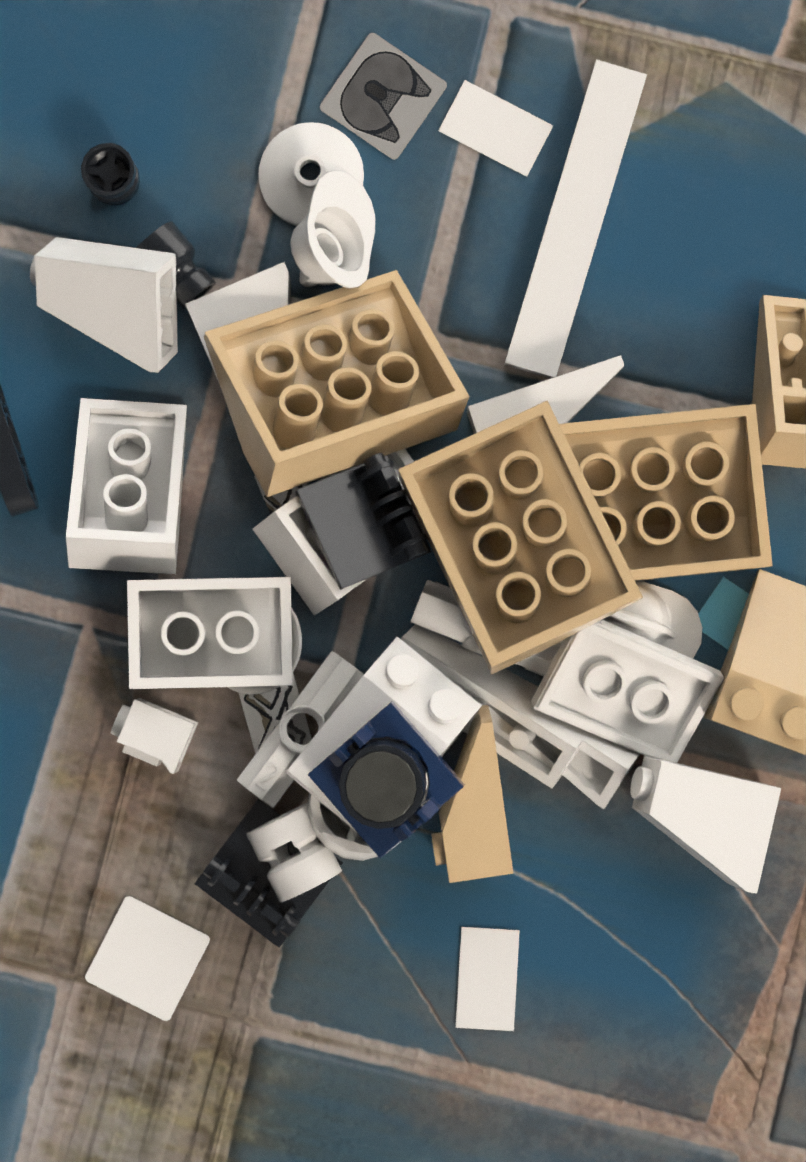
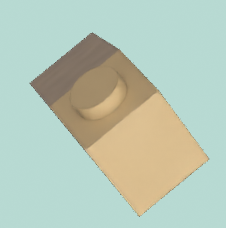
(781, 381)
(474, 819)

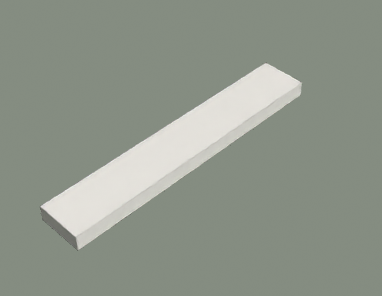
(575, 219)

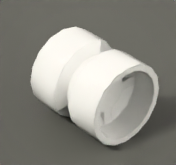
(302, 870)

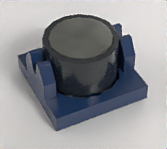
(385, 780)

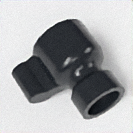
(191, 281)

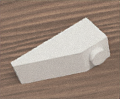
(565, 394)

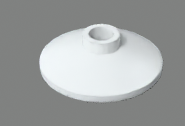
(289, 151)

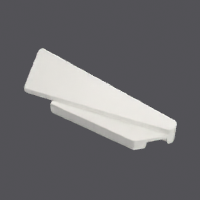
(525, 735)

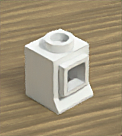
(154, 733)

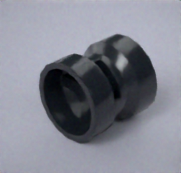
(109, 163)

